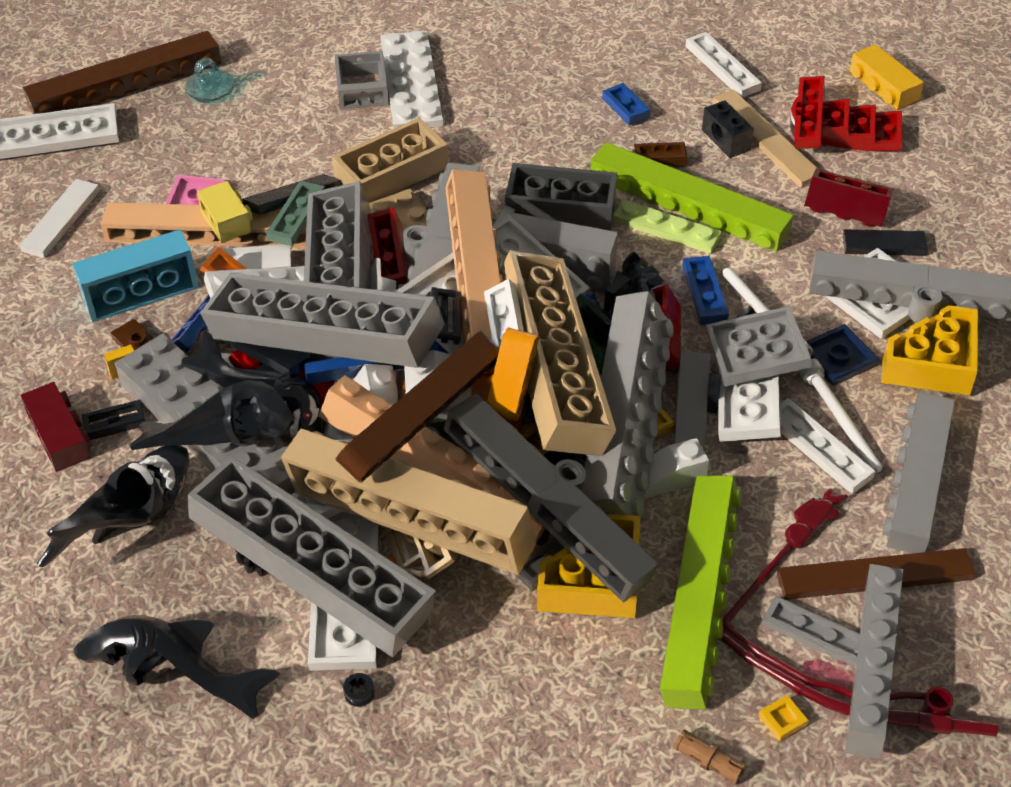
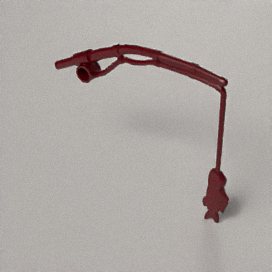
(937, 700)

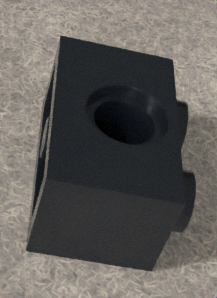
(727, 129)

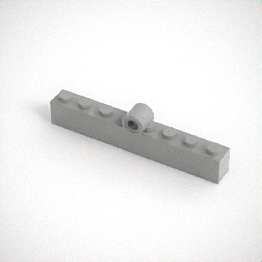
(431, 244)
(910, 285)

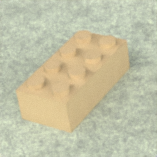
(393, 160)

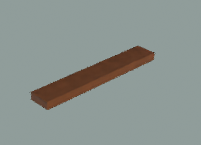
(851, 575)

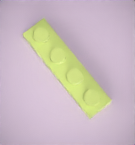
(667, 226)

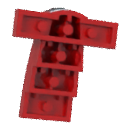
(838, 124)

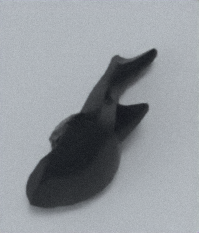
(236, 414)
(181, 643)

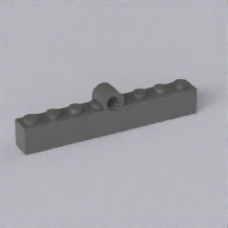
(551, 496)

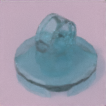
(209, 85)

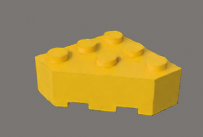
(935, 353)
(572, 588)

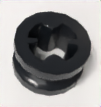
(360, 699)

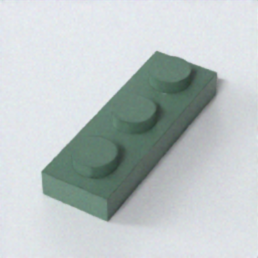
(293, 215)

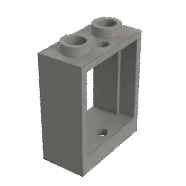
(361, 94)

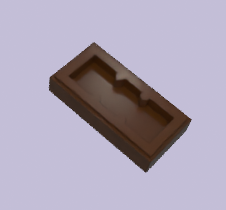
(666, 153)
(132, 334)

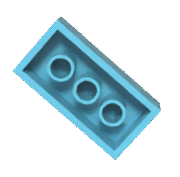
(136, 275)

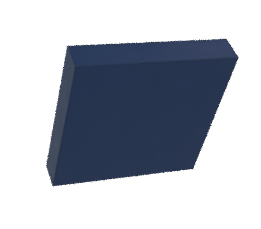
(842, 354)

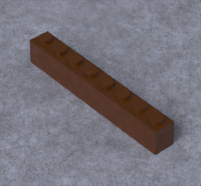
(122, 74)

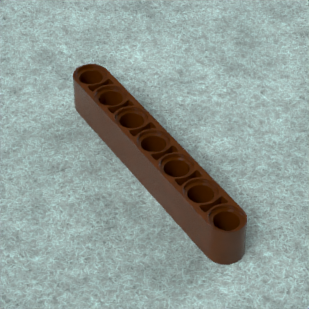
(418, 407)

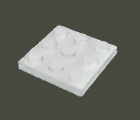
(876, 317)

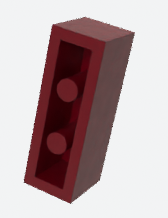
(848, 198)
(57, 426)

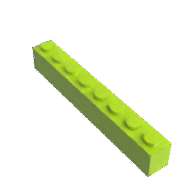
(695, 197)
(701, 594)

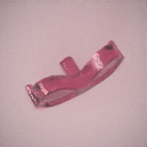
(817, 669)

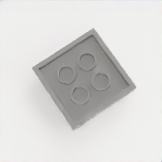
(758, 346)

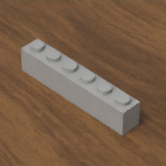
(920, 473)
(874, 662)

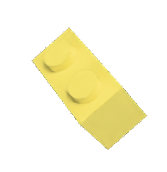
(225, 211)

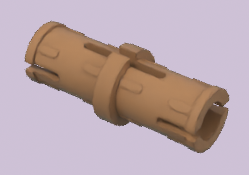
(710, 756)

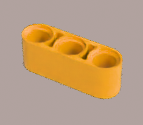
(512, 373)

